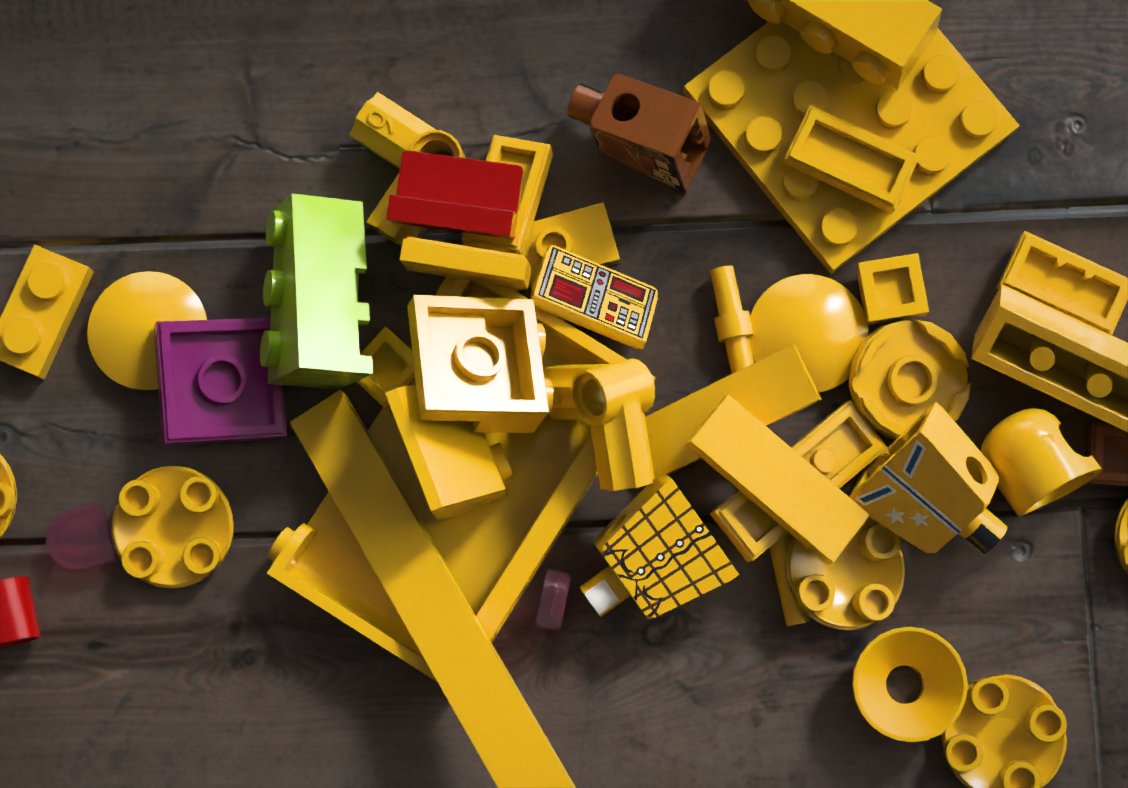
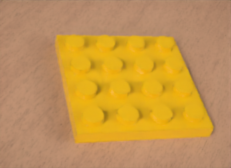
(772, 77)

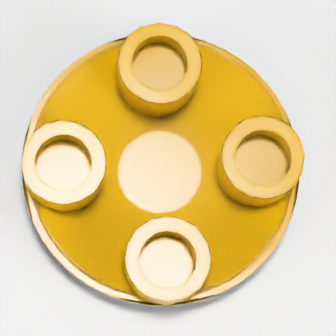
(817, 318)
(123, 323)
(172, 527)
(856, 587)
(1006, 735)

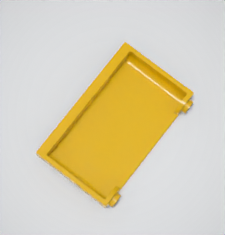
(486, 549)

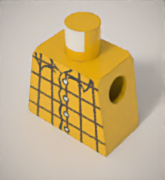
(657, 554)

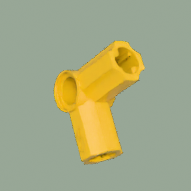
(388, 133)
(613, 405)

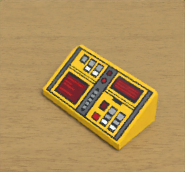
(594, 297)

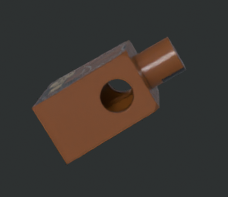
(645, 128)

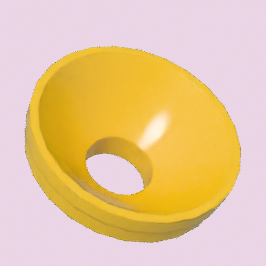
(941, 677)

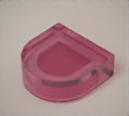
(81, 538)
(553, 603)

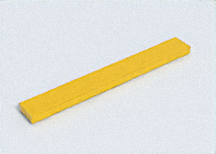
(428, 598)

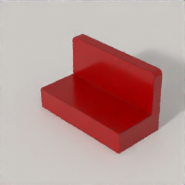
(457, 194)

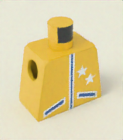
(932, 486)

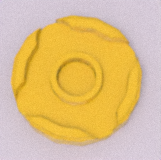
(904, 372)

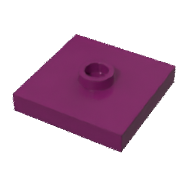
(215, 383)

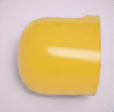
(1035, 460)

